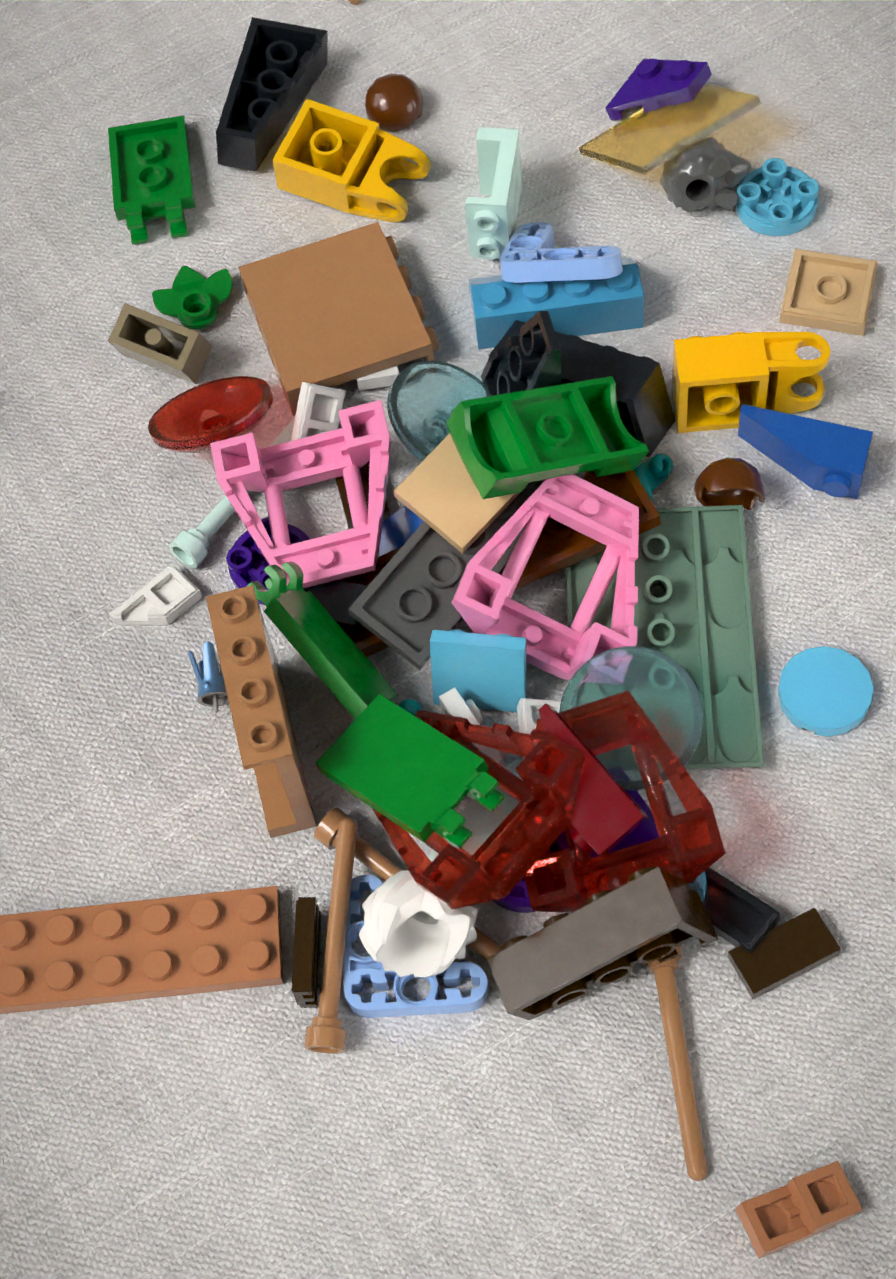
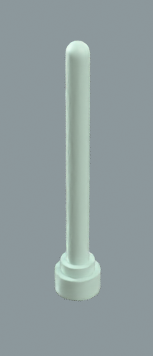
(192, 545)

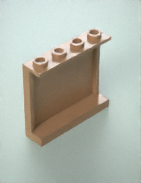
(336, 310)
(260, 710)

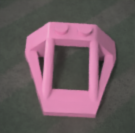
(305, 461)
(485, 596)

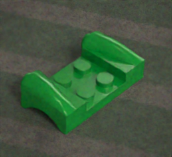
(543, 436)

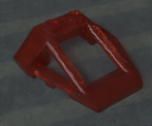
(544, 810)
(685, 841)

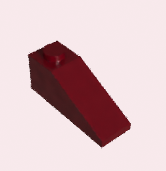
(603, 808)

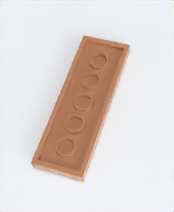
(140, 950)

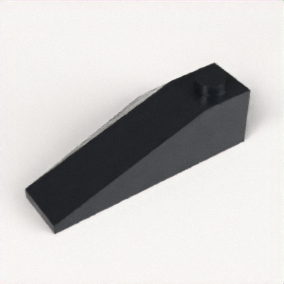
(526, 360)

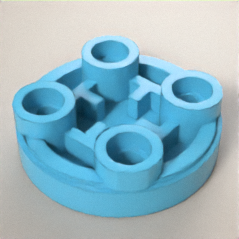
(777, 199)

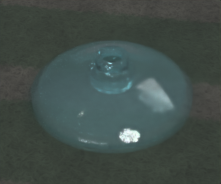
(424, 401)
(661, 691)

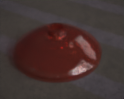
(211, 414)

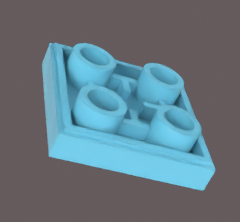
(480, 667)

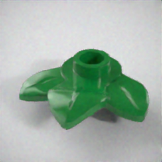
(194, 297)

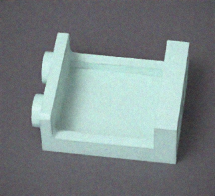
(494, 218)

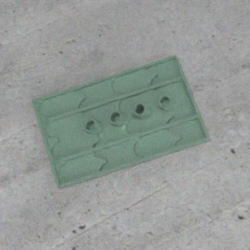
(698, 623)

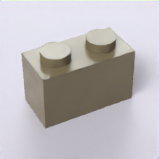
(160, 343)

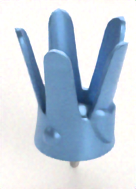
(210, 684)

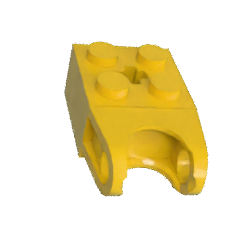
(346, 163)
(752, 369)

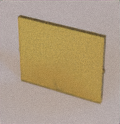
(658, 135)

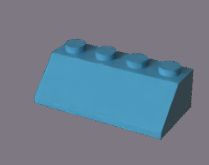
(573, 305)

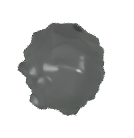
(704, 176)

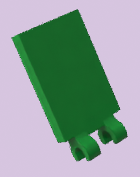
(151, 174)
(320, 639)
(409, 772)

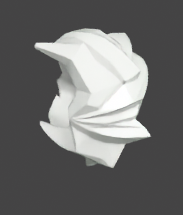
(413, 929)

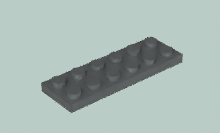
(419, 584)

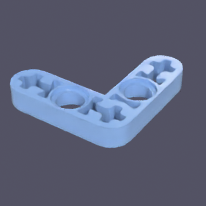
(533, 258)
(362, 969)

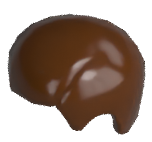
(393, 102)
(729, 483)

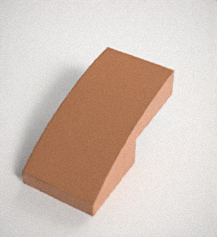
(798, 1209)

